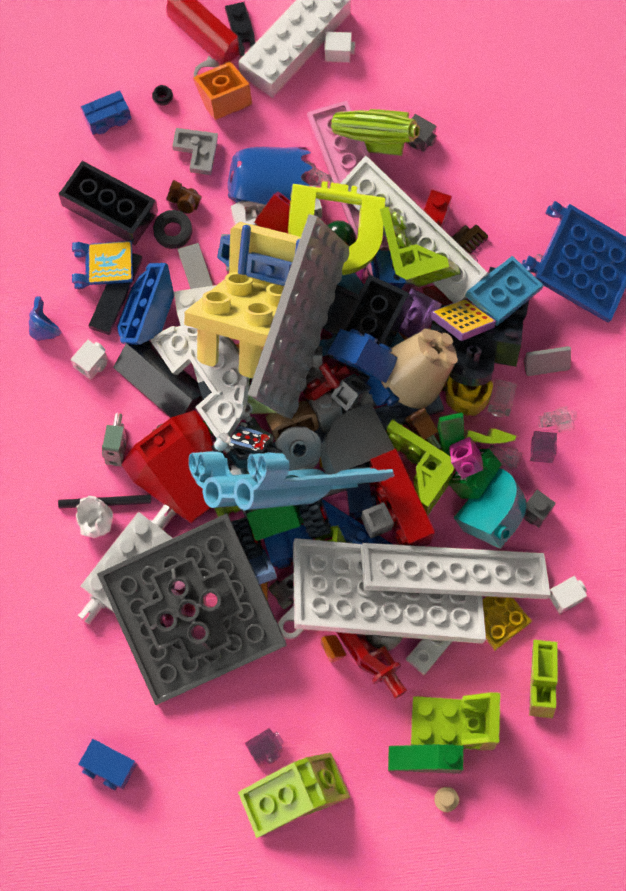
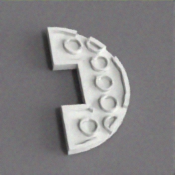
(229, 389)

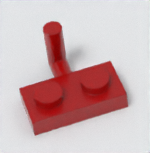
(330, 379)

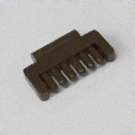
(465, 235)

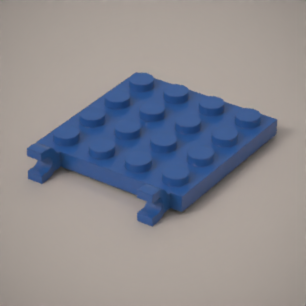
(583, 262)

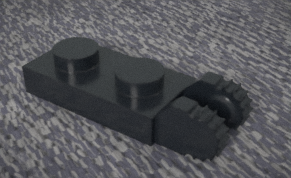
(240, 24)

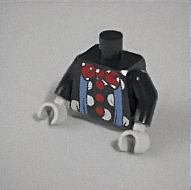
(246, 440)

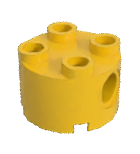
(468, 399)

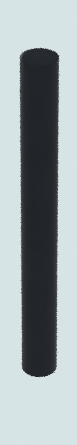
(109, 501)

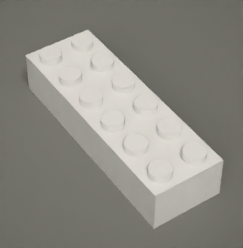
(291, 42)

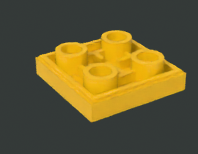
(502, 620)

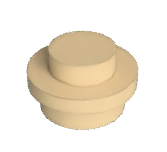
(446, 799)

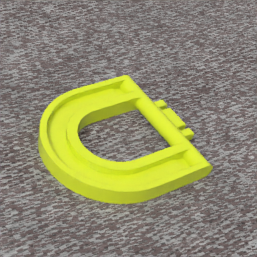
(370, 219)

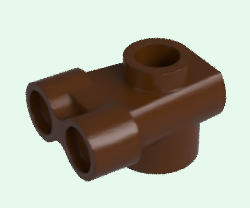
(186, 198)

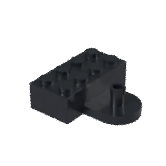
(374, 312)
(480, 353)

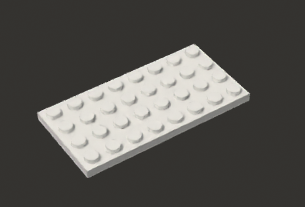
(333, 599)

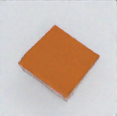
(332, 648)

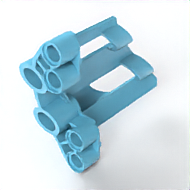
(270, 481)

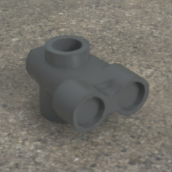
(283, 591)

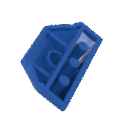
(147, 305)

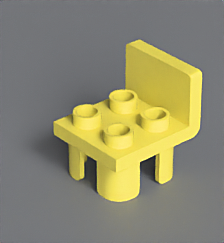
(241, 304)

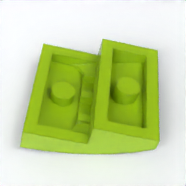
(494, 436)

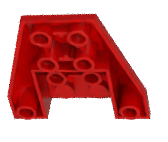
(162, 464)

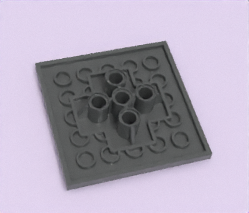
(236, 628)

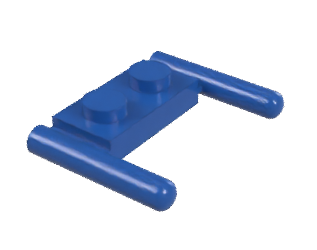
(259, 265)

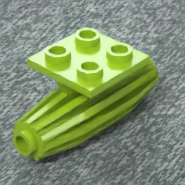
(379, 129)

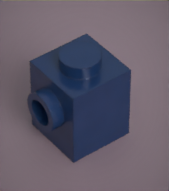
(359, 499)

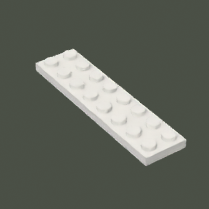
(420, 227)
(454, 571)

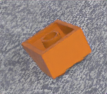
(223, 90)

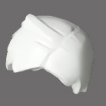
(93, 517)

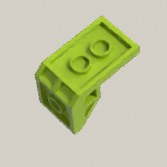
(414, 261)
(432, 468)
(463, 721)
(293, 793)

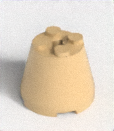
(421, 367)

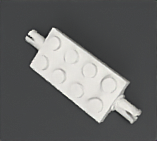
(136, 538)

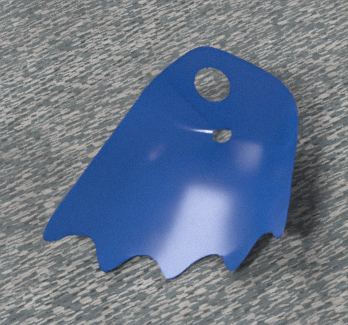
(266, 172)

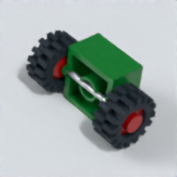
(271, 521)

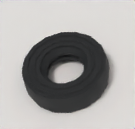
(172, 216)

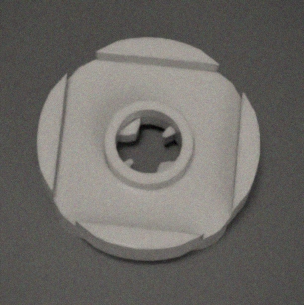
(302, 436)

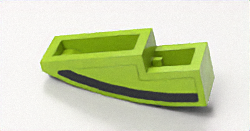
(543, 679)

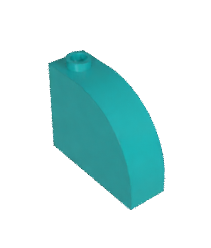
(496, 512)

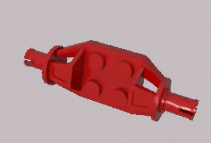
(368, 662)

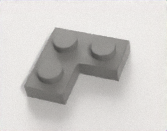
(200, 144)

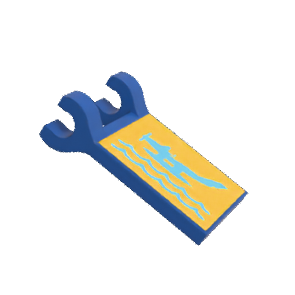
(104, 263)

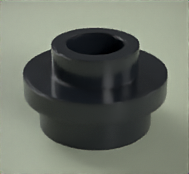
(162, 90)

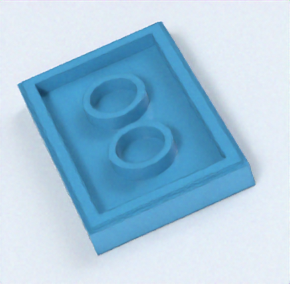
(504, 290)

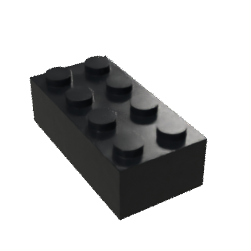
(108, 202)

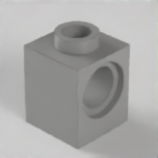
(377, 520)

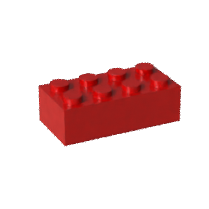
(402, 502)

